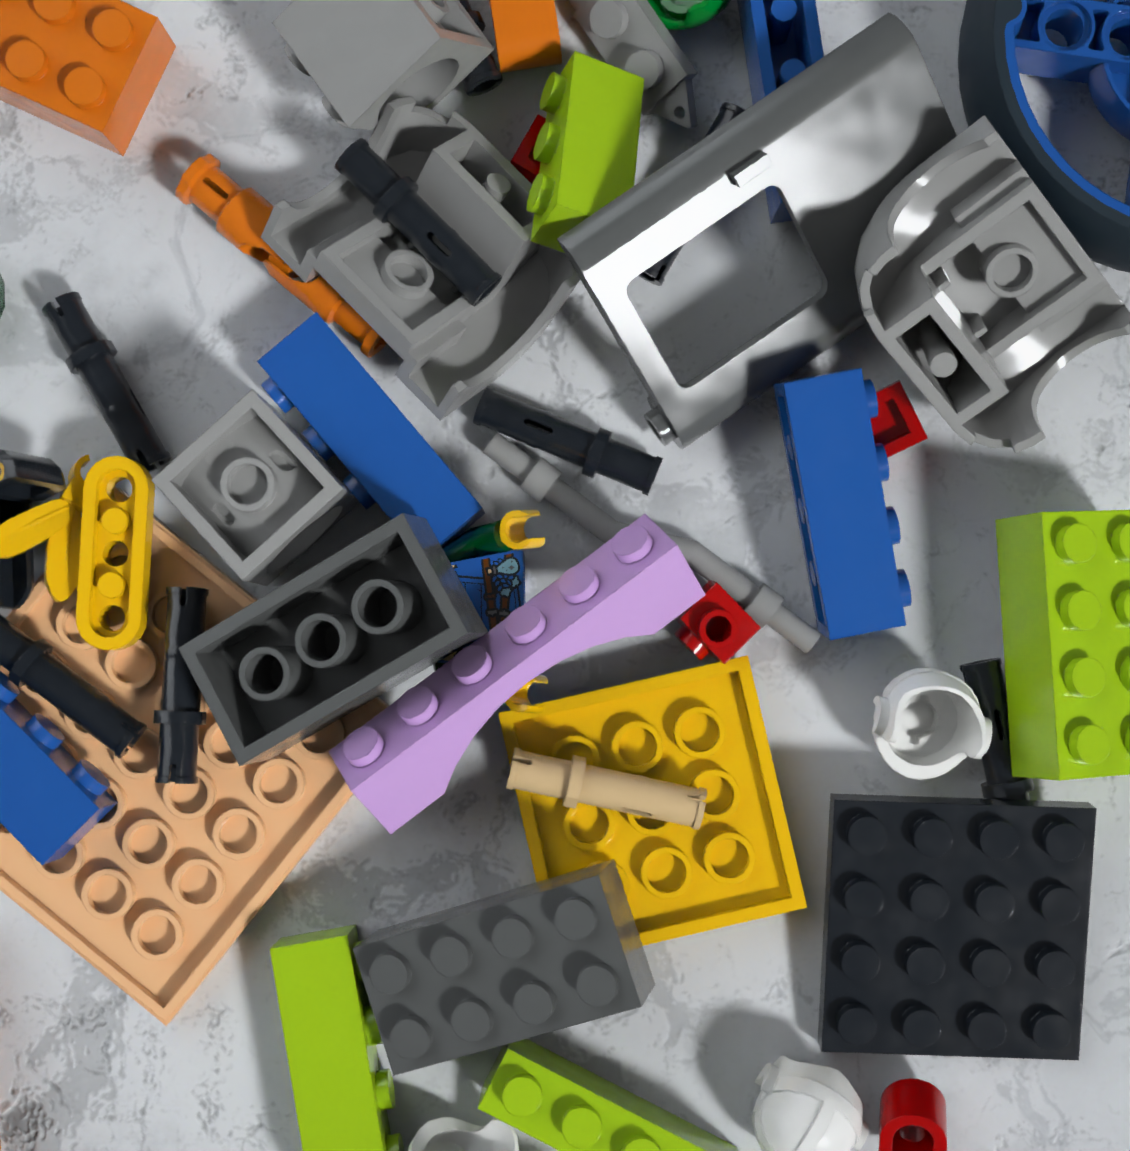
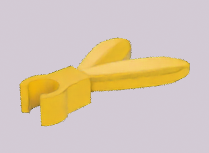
(57, 523)

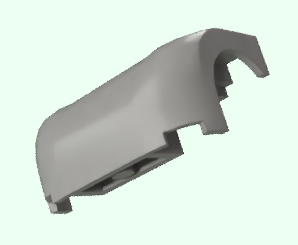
(981, 289)
(442, 338)

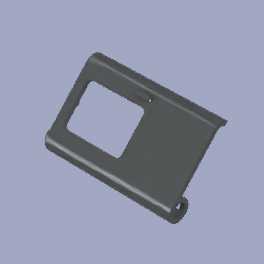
(833, 152)

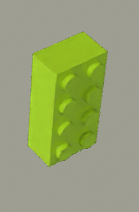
(1066, 642)

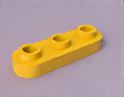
(102, 527)

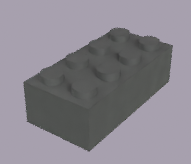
(332, 639)
(505, 968)

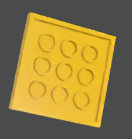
(684, 730)

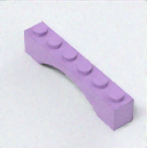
(412, 747)

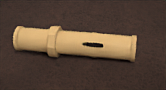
(606, 788)

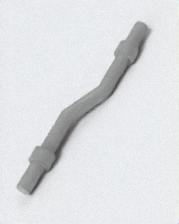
(760, 603)

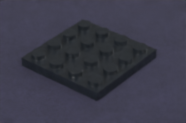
(955, 926)

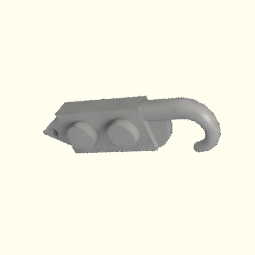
(637, 41)

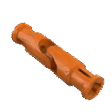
(241, 220)

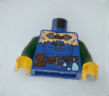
(496, 579)

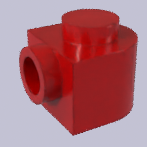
(715, 625)
(912, 1117)

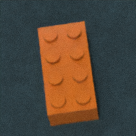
(82, 65)

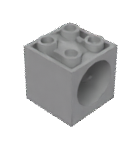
(381, 52)
(255, 490)

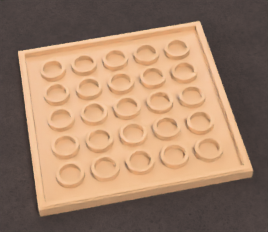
(171, 865)

